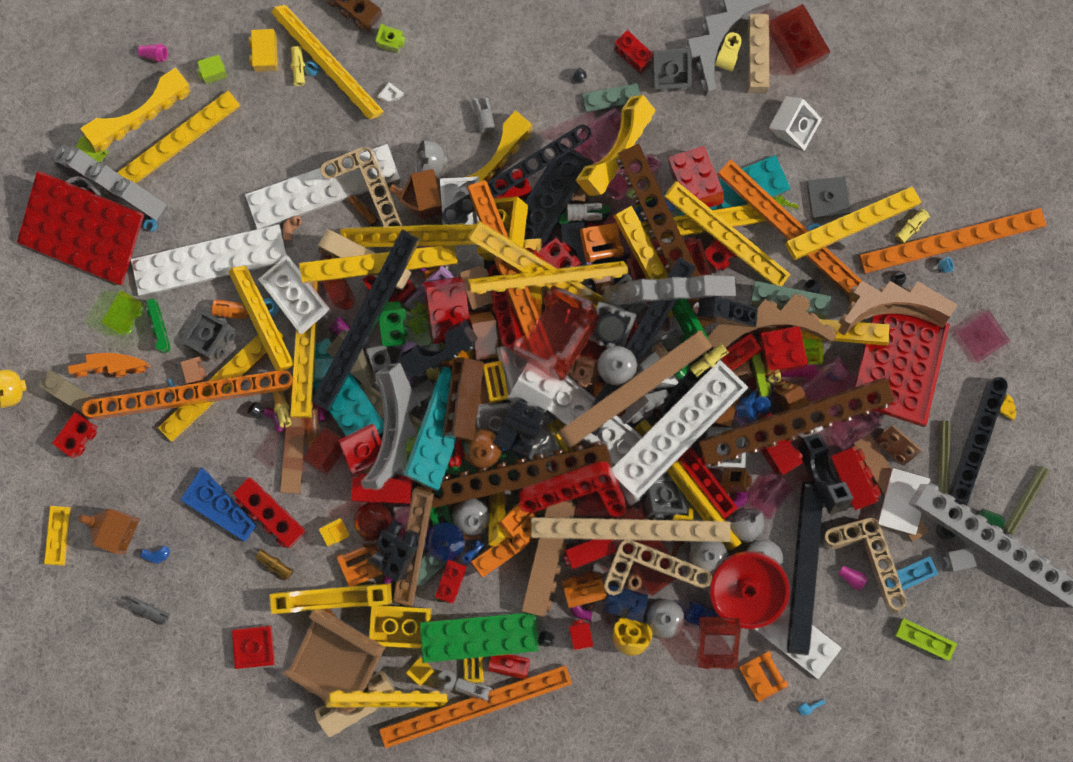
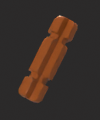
(362, 209)

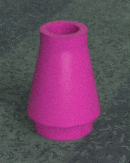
(154, 52)
(853, 578)

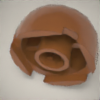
(481, 450)

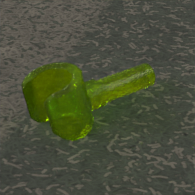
(781, 200)

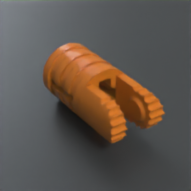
(229, 309)

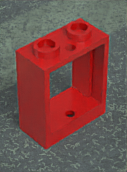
(589, 552)

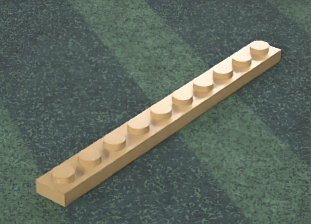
(630, 529)

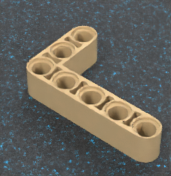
(372, 184)
(341, 247)
(883, 555)
(656, 556)

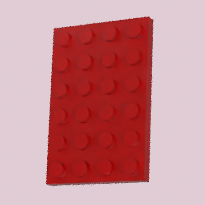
(80, 228)
(909, 364)

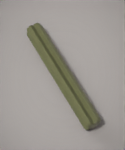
(944, 456)
(1026, 500)

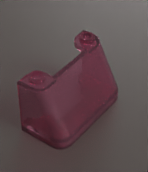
(603, 137)
(832, 379)

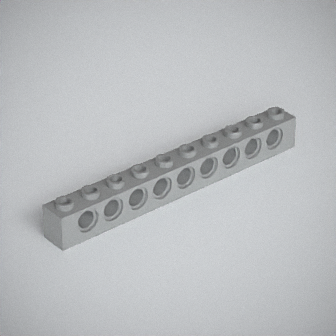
(923, 502)

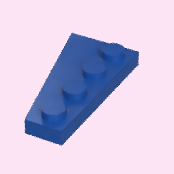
(215, 503)

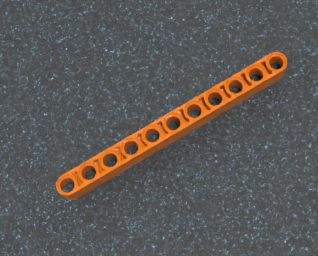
(179, 393)

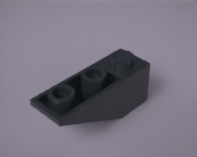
(727, 311)

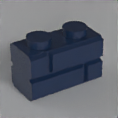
(626, 603)

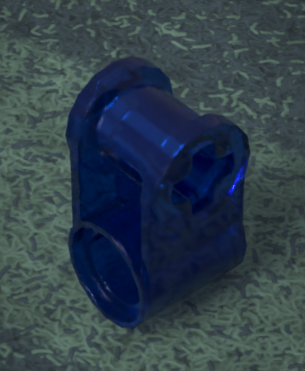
(701, 611)

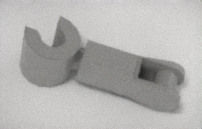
(463, 686)

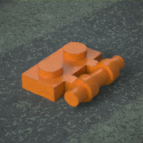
(514, 522)
(584, 589)

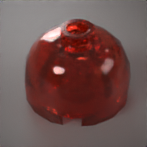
(371, 520)

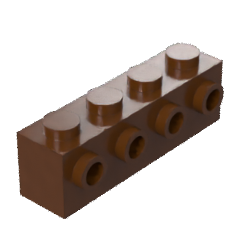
(463, 399)

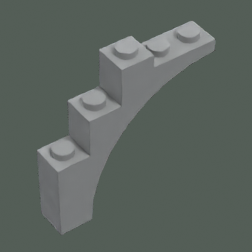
(715, 30)
(109, 180)
(670, 289)
(397, 404)

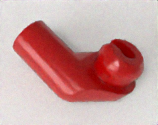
(458, 454)

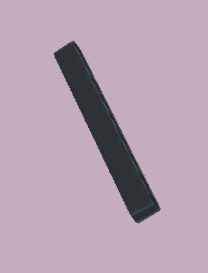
(523, 167)
(971, 447)
(805, 570)

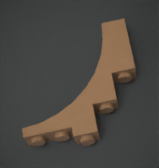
(893, 299)
(770, 316)

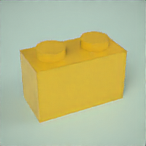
(263, 50)

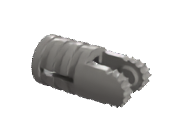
(484, 117)
(579, 212)

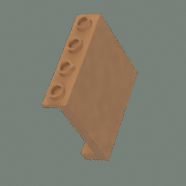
(334, 658)

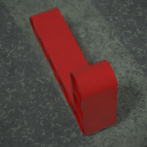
(506, 318)
(575, 484)

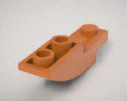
(115, 363)
(498, 555)

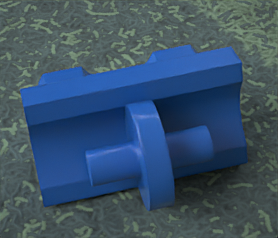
(752, 406)

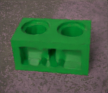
(395, 323)

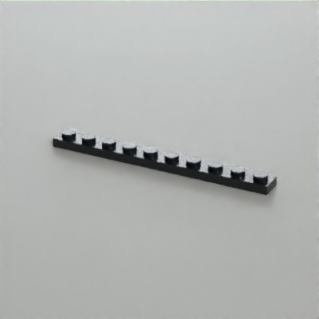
(366, 319)
(648, 328)

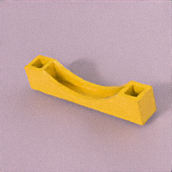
(635, 117)
(515, 130)
(103, 132)
(330, 598)

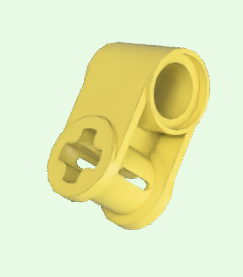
(728, 54)

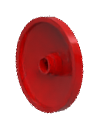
(750, 589)

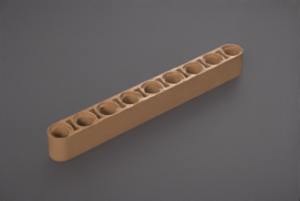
(634, 389)

